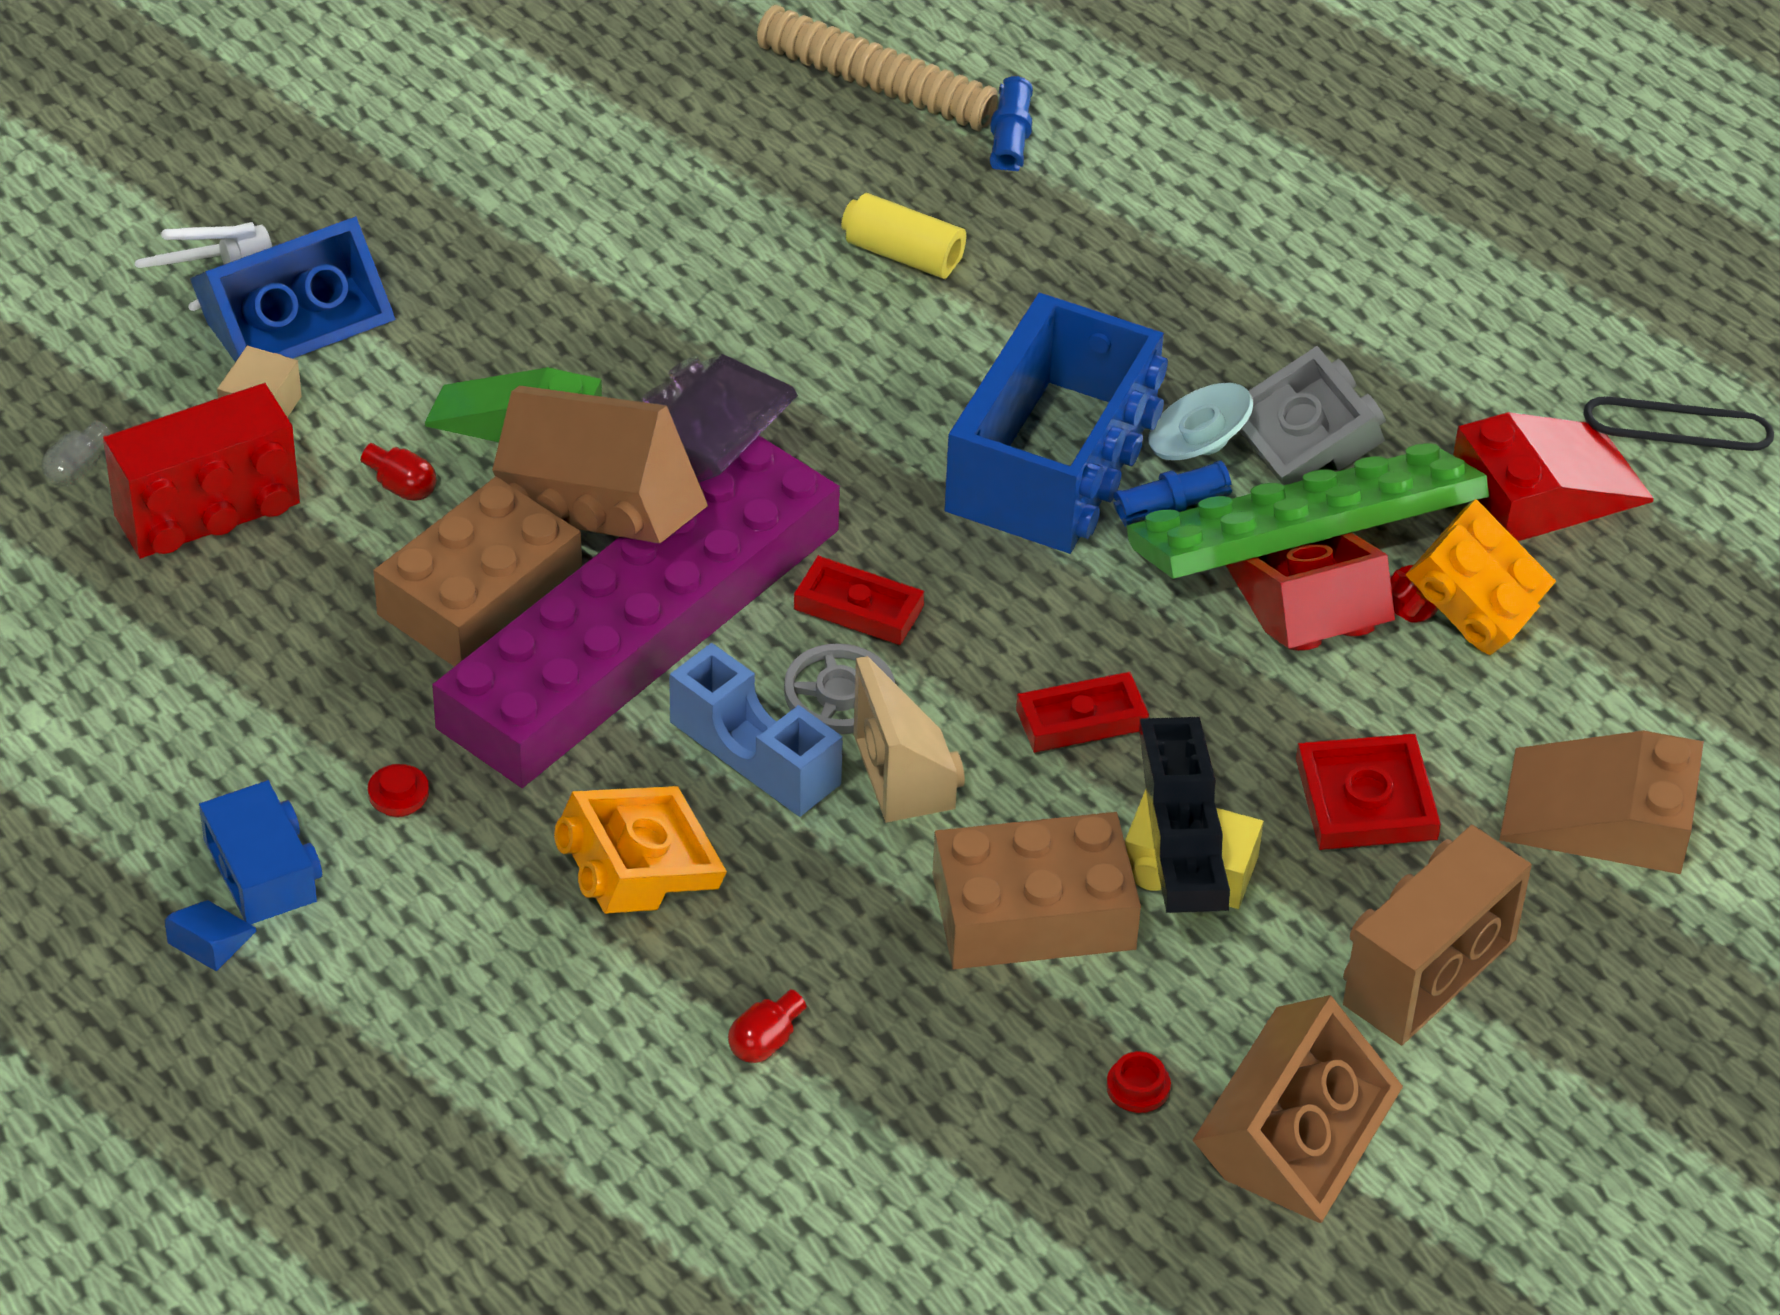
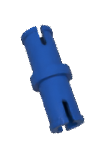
(1011, 124)
(1172, 492)

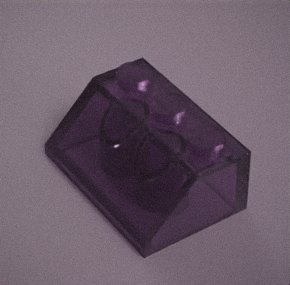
(719, 408)

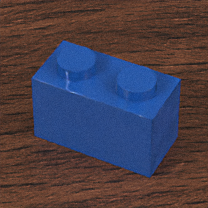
(260, 852)

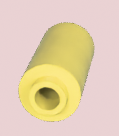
(904, 235)

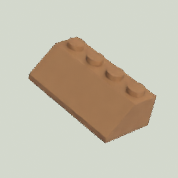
(599, 462)

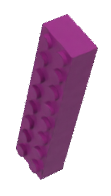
(632, 615)

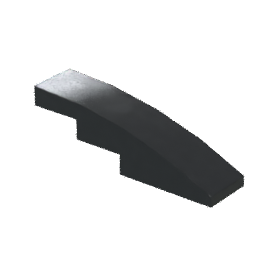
(1183, 815)

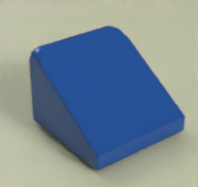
(207, 933)

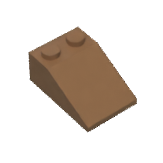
(1607, 798)

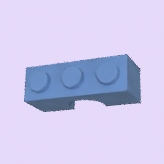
(787, 758)

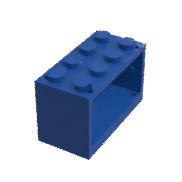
(1031, 493)

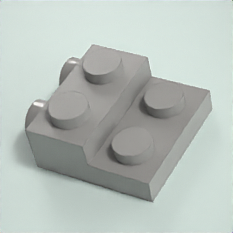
(1311, 418)

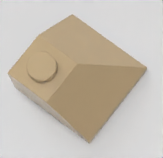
(902, 749)

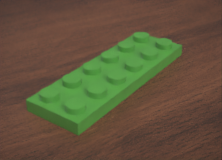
(1306, 510)

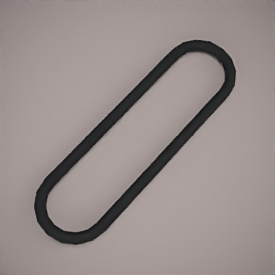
(1607, 400)

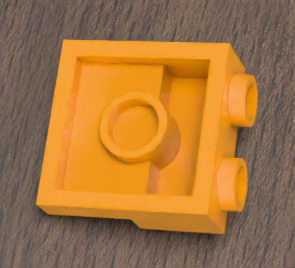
(1481, 579)
(636, 847)

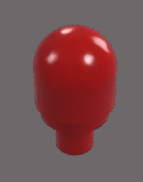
(401, 471)
(765, 1027)

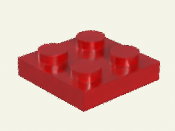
(1367, 791)

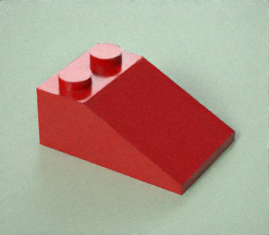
(1547, 472)
(1318, 590)

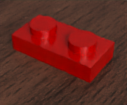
(859, 600)
(1081, 711)

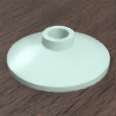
(1201, 421)

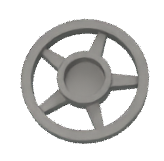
(834, 684)

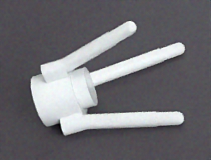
(235, 244)

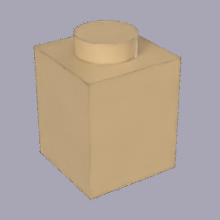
(260, 367)

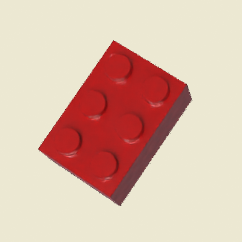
(202, 470)

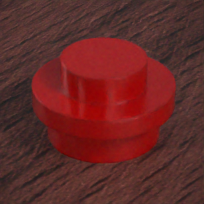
(398, 790)
(1138, 1082)

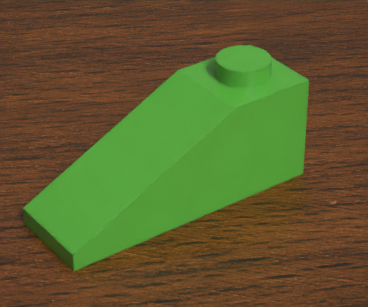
(480, 405)

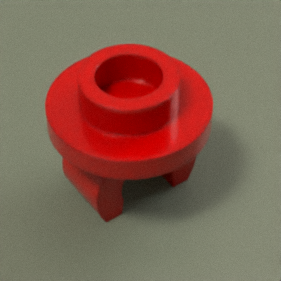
(1408, 599)

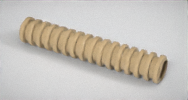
(877, 66)

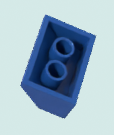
(296, 294)

